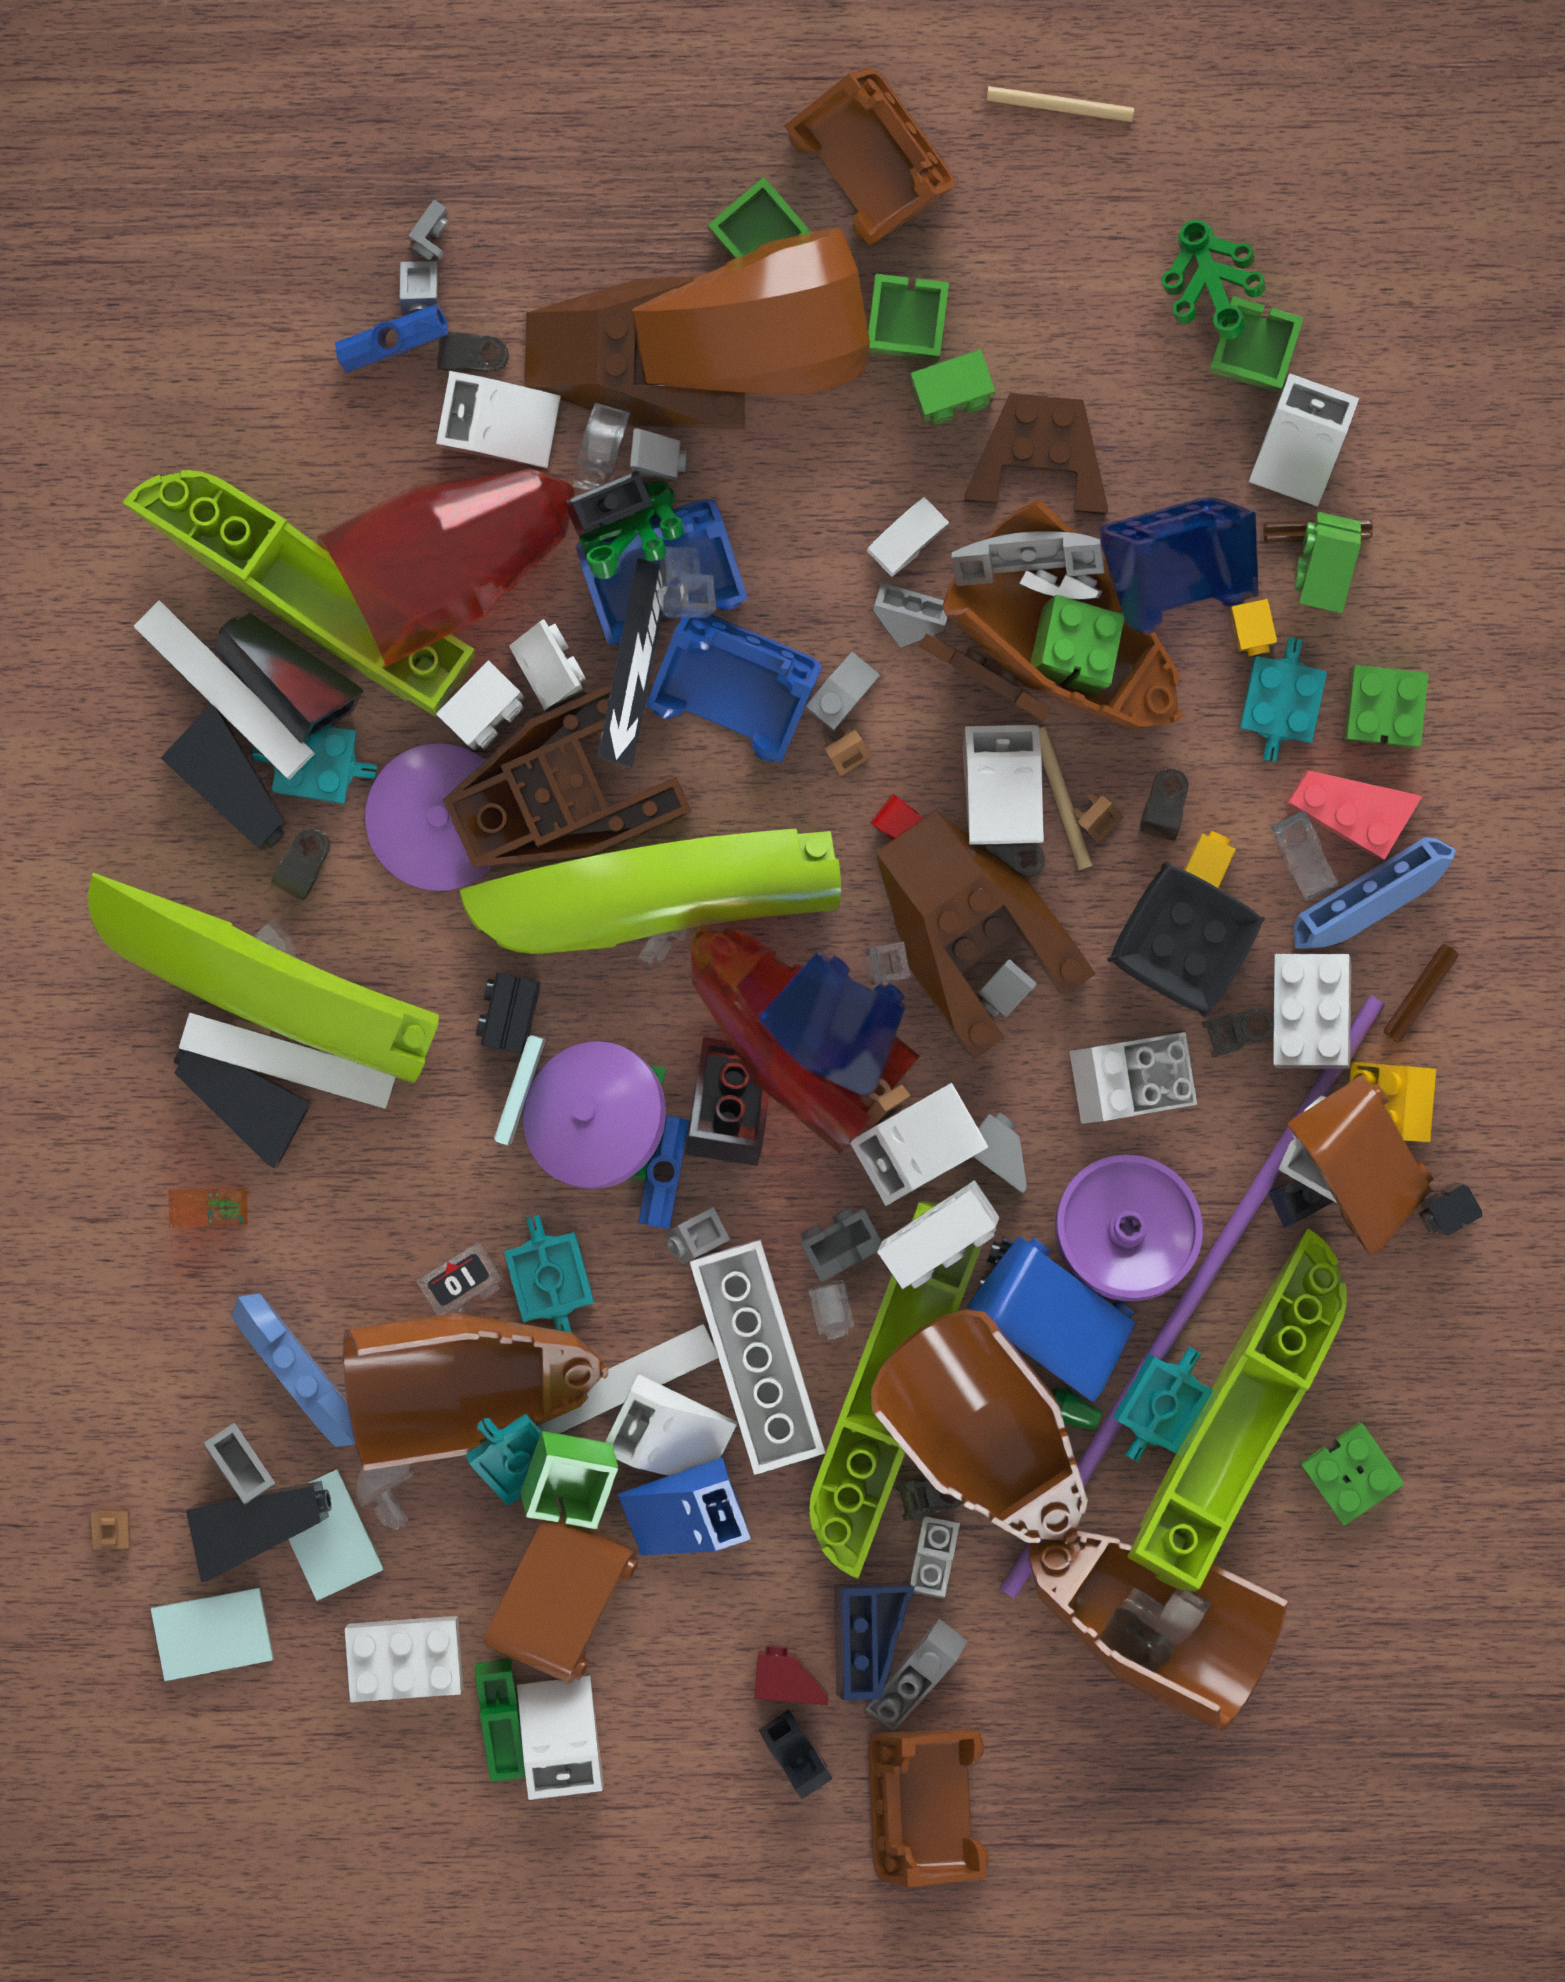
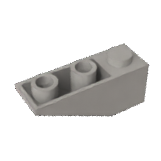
(917, 1674)

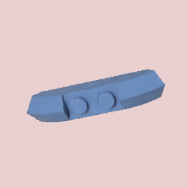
(1373, 895)
(294, 1367)

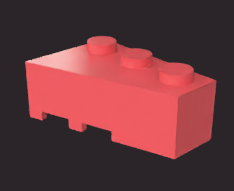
(1355, 810)

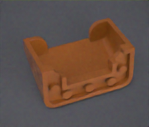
(872, 153)
(1363, 1161)
(559, 1597)
(924, 1807)

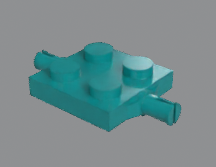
(1282, 699)
(327, 771)
(548, 1276)
(1162, 1403)
(505, 1456)

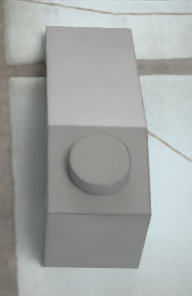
(657, 456)

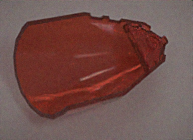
(445, 552)
(737, 984)

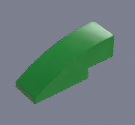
(500, 1719)

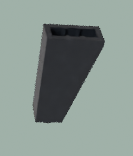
(286, 677)
(223, 775)
(249, 1103)
(232, 1533)

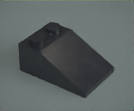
(726, 1108)

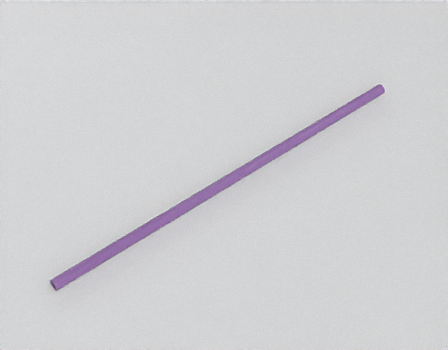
(1206, 1273)

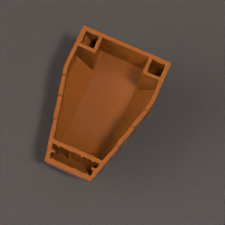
(761, 322)

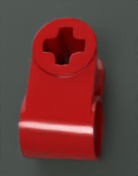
(895, 817)

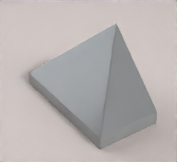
(909, 614)

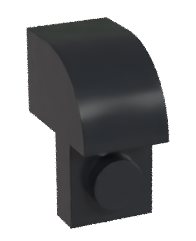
(796, 1754)

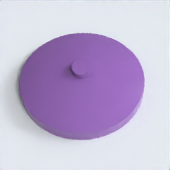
(410, 820)
(594, 1115)
(1128, 1227)

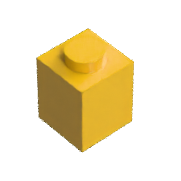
(1253, 627)
(1210, 858)

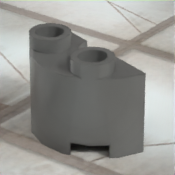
(841, 1243)

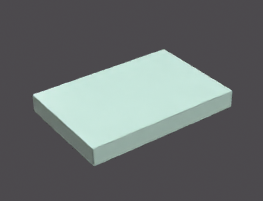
(519, 1089)
(339, 1547)
(212, 1633)

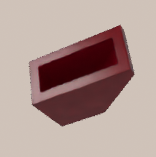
(785, 1678)

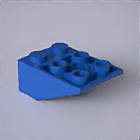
(686, 1512)

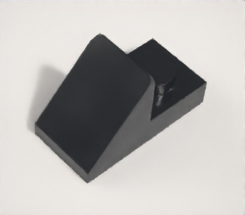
(1296, 1201)

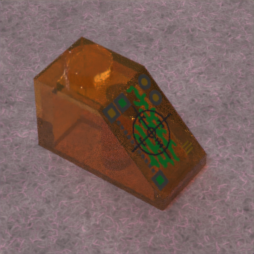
(208, 1207)

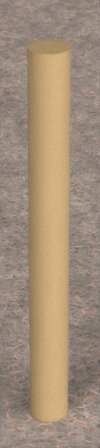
(1060, 104)
(1063, 801)

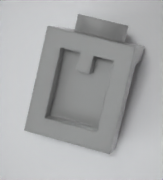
(430, 224)
(418, 285)
(696, 1236)

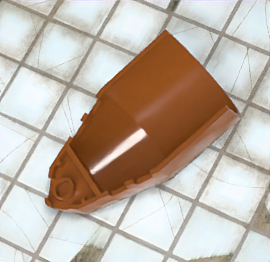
(1005, 624)
(432, 1379)
(982, 1426)
(1209, 1671)

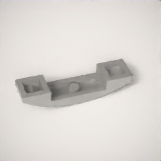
(1027, 551)

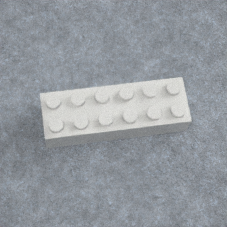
(757, 1356)

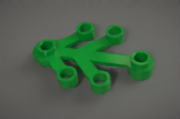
(1211, 274)
(604, 558)

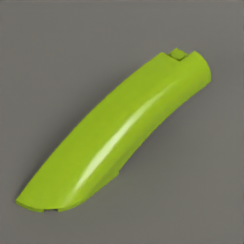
(290, 579)
(657, 891)
(260, 981)
(1243, 1417)
(861, 1452)

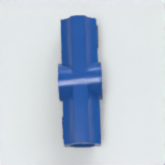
(371, 345)
(660, 1196)

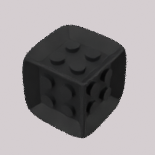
(1186, 939)

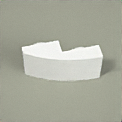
(907, 536)
(1071, 587)
(934, 1557)

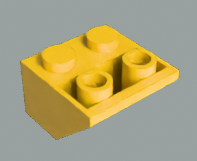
(1409, 1095)

